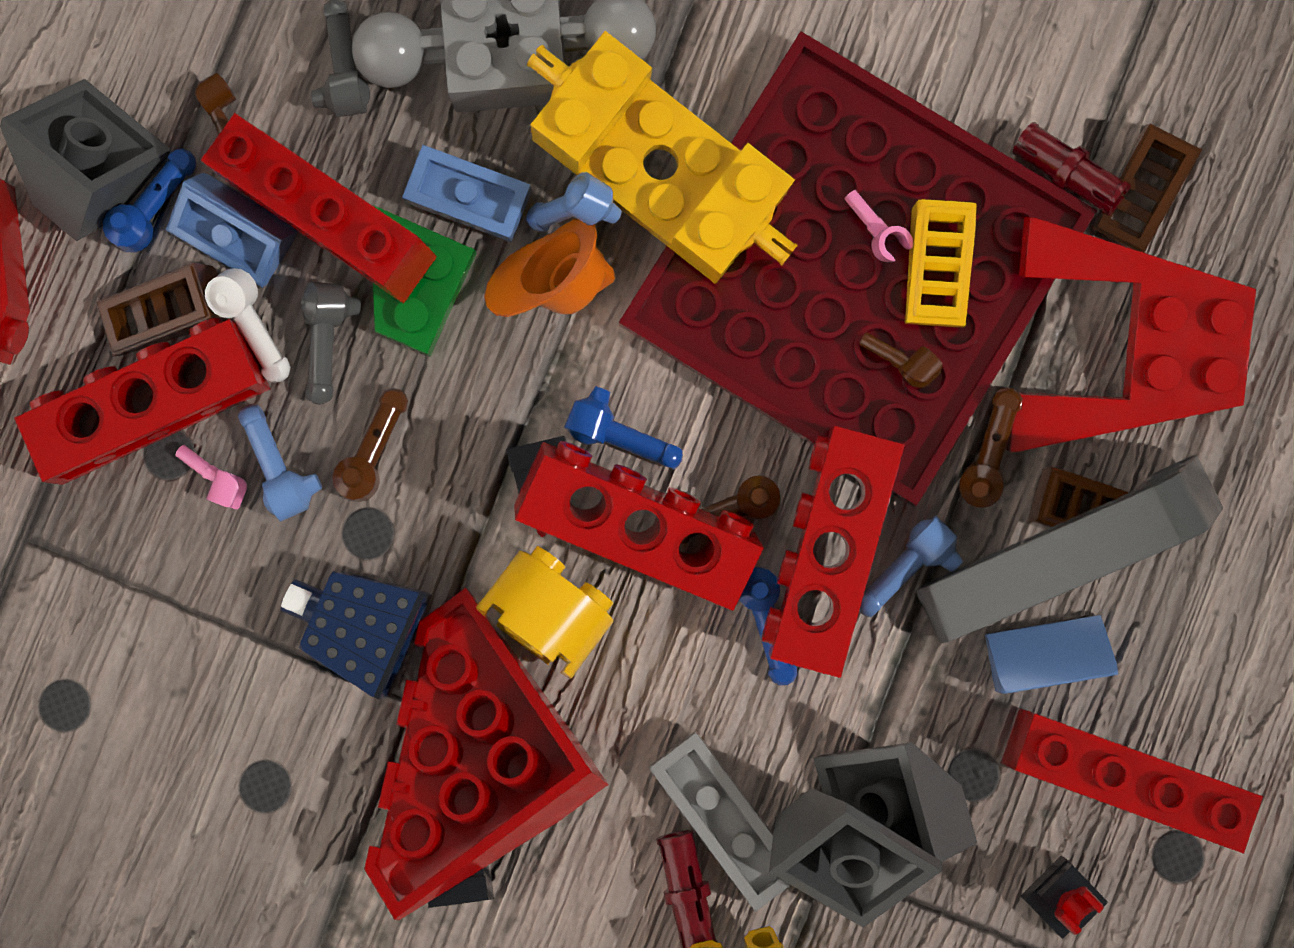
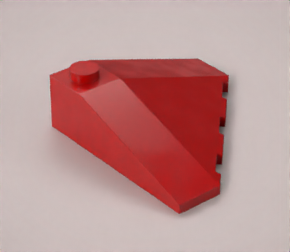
(477, 762)

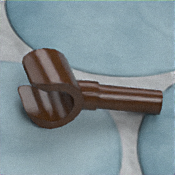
(214, 96)
(917, 370)

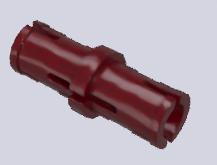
(1071, 168)
(686, 888)

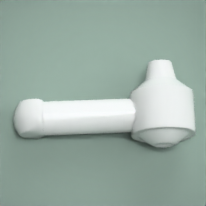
(232, 296)

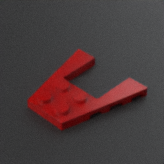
(1182, 348)

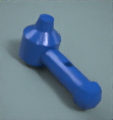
(130, 225)
(594, 422)
(759, 595)

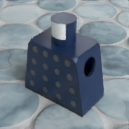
(358, 626)

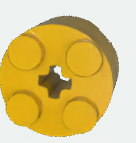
(547, 610)

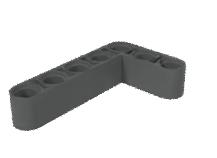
(1140, 524)

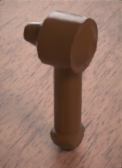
(357, 476)
(983, 480)
(756, 498)

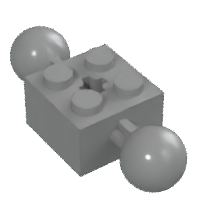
(479, 73)

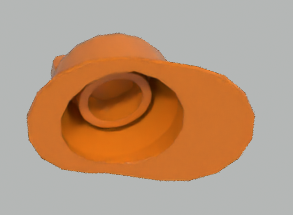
(552, 272)

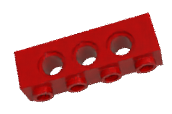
(319, 208)
(54, 422)
(713, 573)
(825, 643)
(1131, 780)

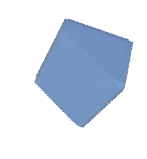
(230, 227)
(1050, 654)

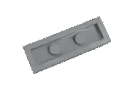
(720, 817)

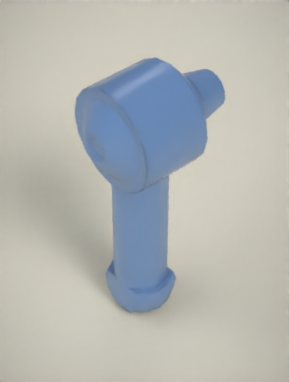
(584, 199)
(284, 490)
(929, 545)

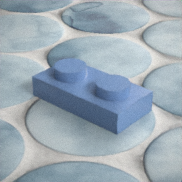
(467, 193)

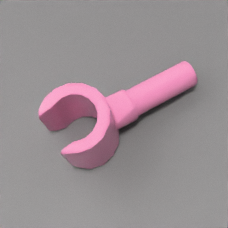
(878, 228)
(226, 488)

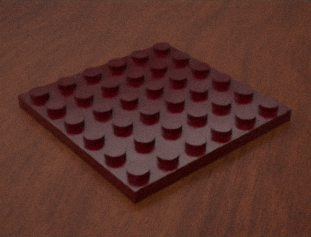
(794, 329)

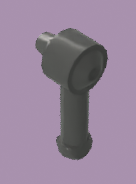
(345, 90)
(324, 308)

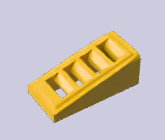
(942, 212)

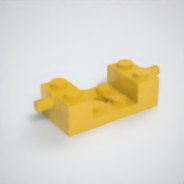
(612, 116)

